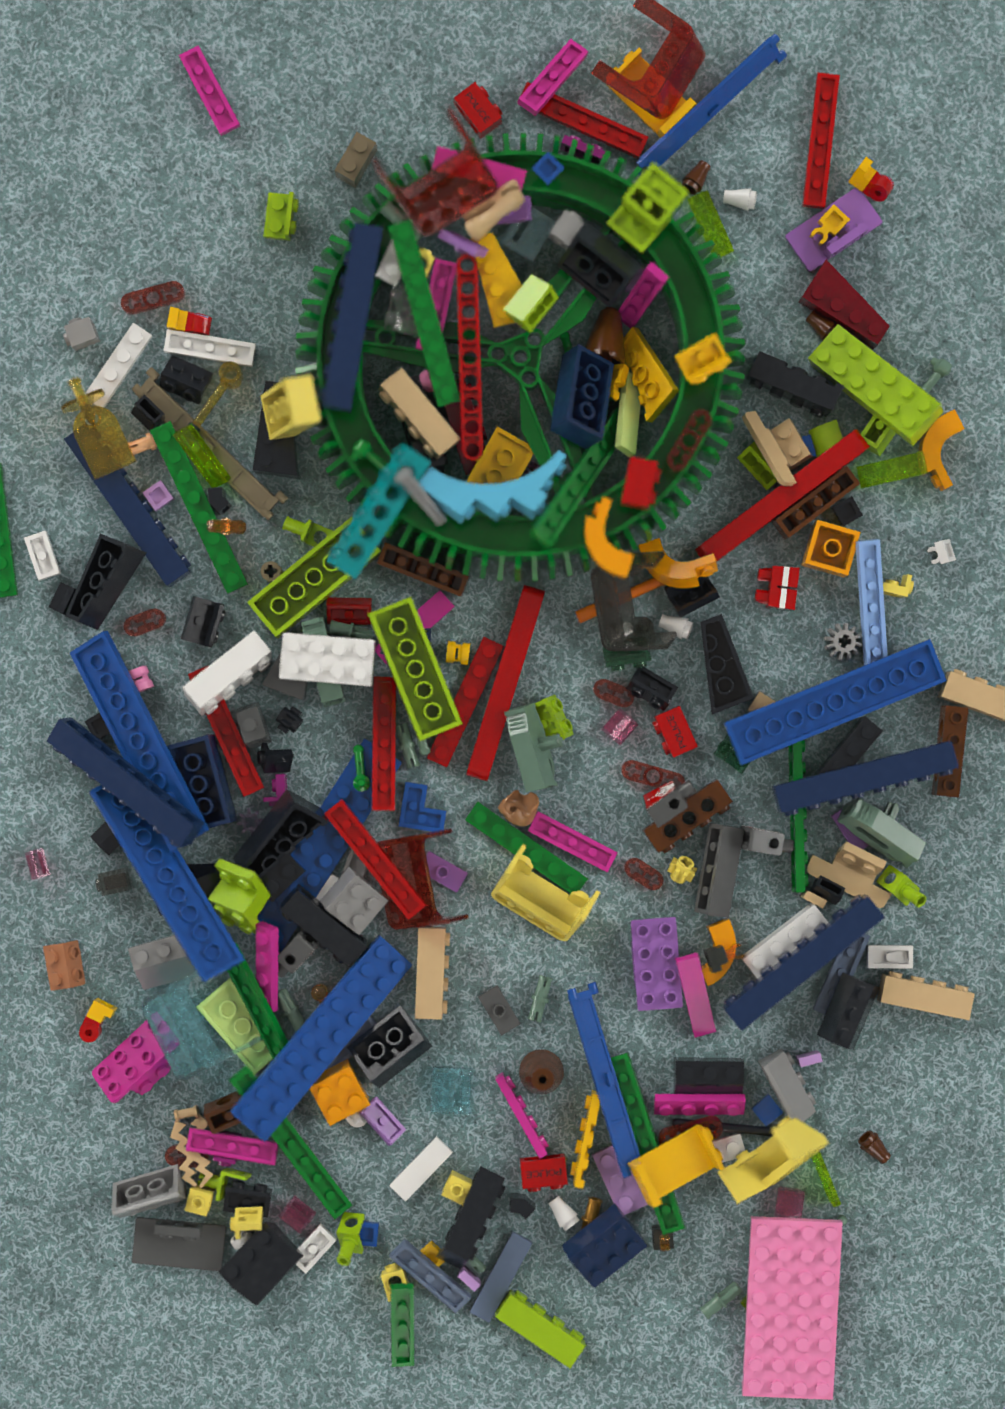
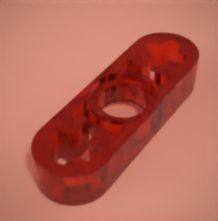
(144, 292)
(703, 429)
(638, 765)
(672, 1130)

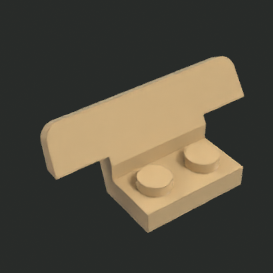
(780, 446)
(854, 871)

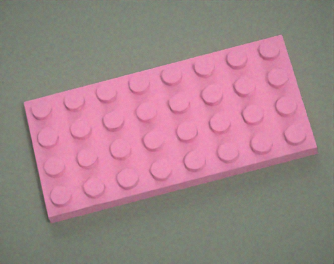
(792, 1307)

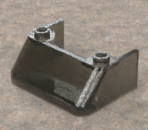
(615, 610)

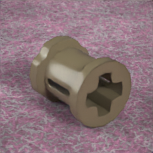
(266, 567)

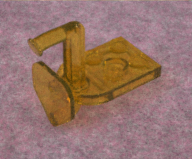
(100, 442)

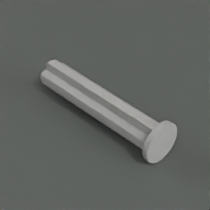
(421, 496)

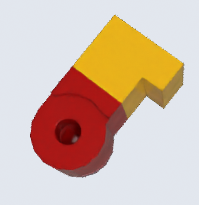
(871, 181)
(188, 322)
(91, 1026)

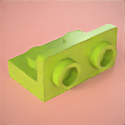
(279, 216)
(553, 718)

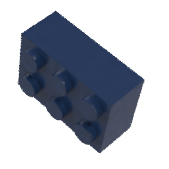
(604, 1245)

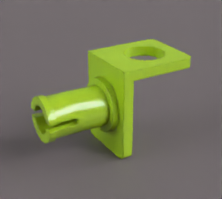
(305, 531)
(902, 887)
(219, 1182)
(349, 1238)

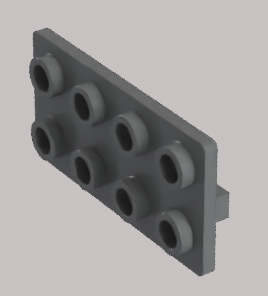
(178, 1244)

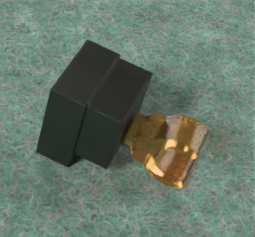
(718, 956)
(661, 1241)

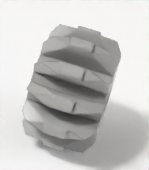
(837, 634)

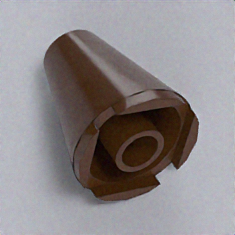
(607, 336)
(539, 1064)

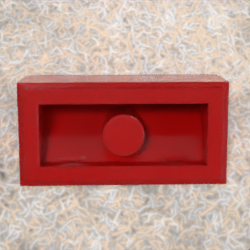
(349, 610)

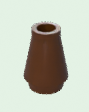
(695, 179)
(820, 324)
(872, 1144)

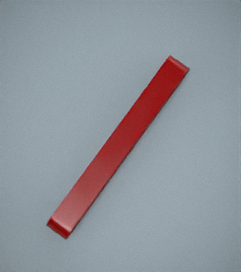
(465, 347)
(784, 496)
(505, 682)

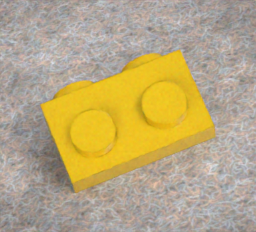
(702, 359)

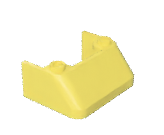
(540, 900)
(773, 1160)

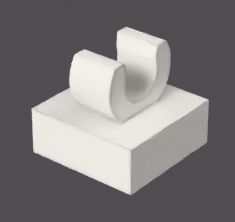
(944, 551)

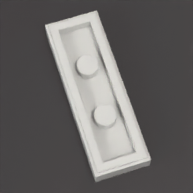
(421, 1168)

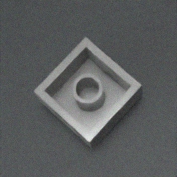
(354, 900)

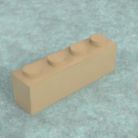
(418, 414)
(974, 694)
(430, 973)
(925, 996)

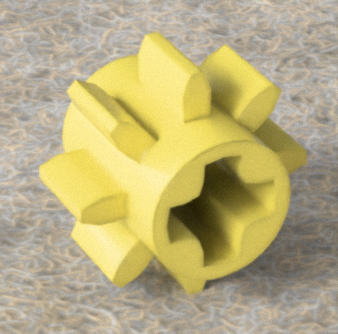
(682, 869)

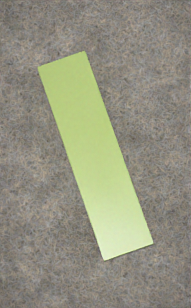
(628, 418)

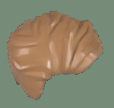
(519, 808)

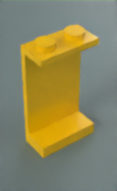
(634, 69)
(675, 1163)

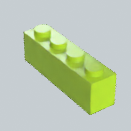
(540, 1328)

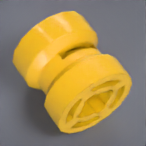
(463, 652)

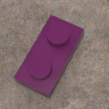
(581, 148)

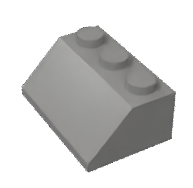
(160, 962)
(788, 1085)
(148, 1191)

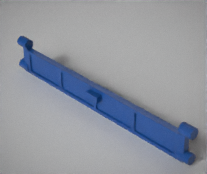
(713, 103)
(604, 1077)

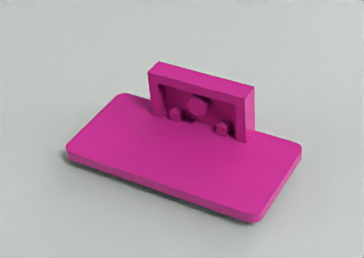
(132, 1065)

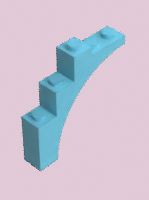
(495, 500)

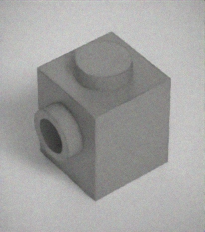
(566, 229)
(80, 333)

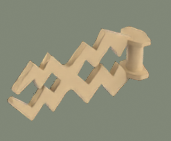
(200, 1123)

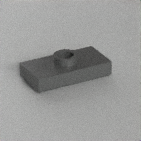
(499, 1010)

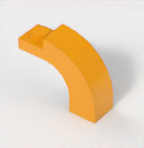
(932, 443)
(602, 553)
(677, 573)
(721, 934)

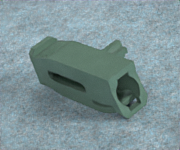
(327, 691)
(532, 747)
(882, 831)

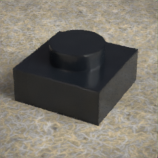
(847, 511)
(97, 726)

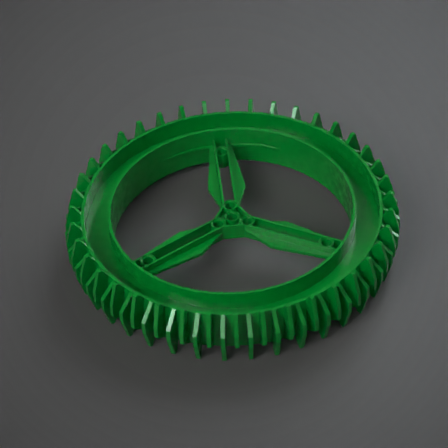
(696, 312)

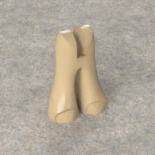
(487, 214)

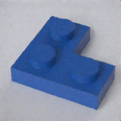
(414, 813)

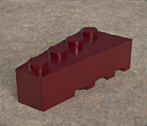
(838, 301)
(454, 415)

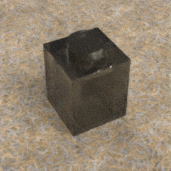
(113, 881)

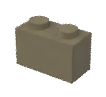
(356, 159)

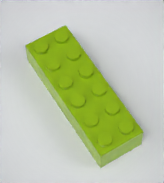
(875, 385)
(303, 586)
(414, 668)

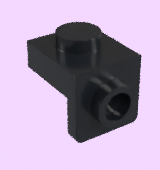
(274, 760)

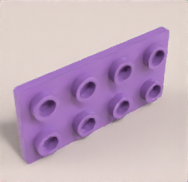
(862, 221)
(654, 963)

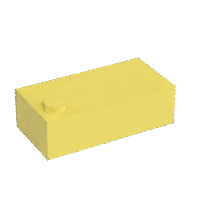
(290, 407)

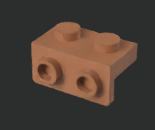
(64, 965)

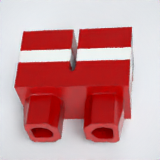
(778, 597)

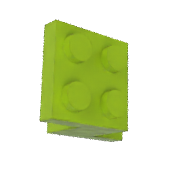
(647, 208)
(238, 896)

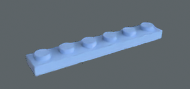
(871, 600)

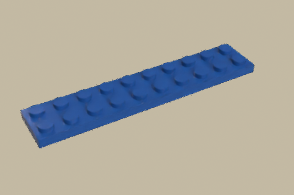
(834, 702)
(130, 719)
(325, 847)
(172, 889)
(321, 1038)

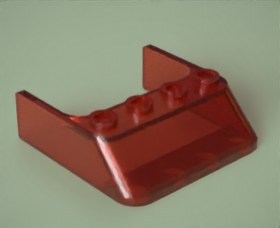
(669, 70)
(446, 190)
(411, 860)

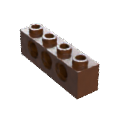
(815, 502)
(420, 569)
(951, 728)
(712, 791)
(218, 1112)

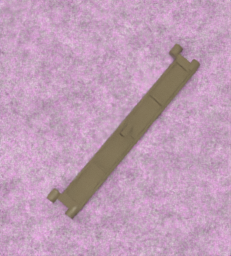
(241, 479)

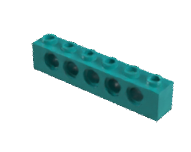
(377, 524)

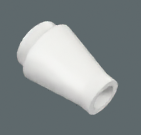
(741, 198)
(681, 625)
(563, 1213)

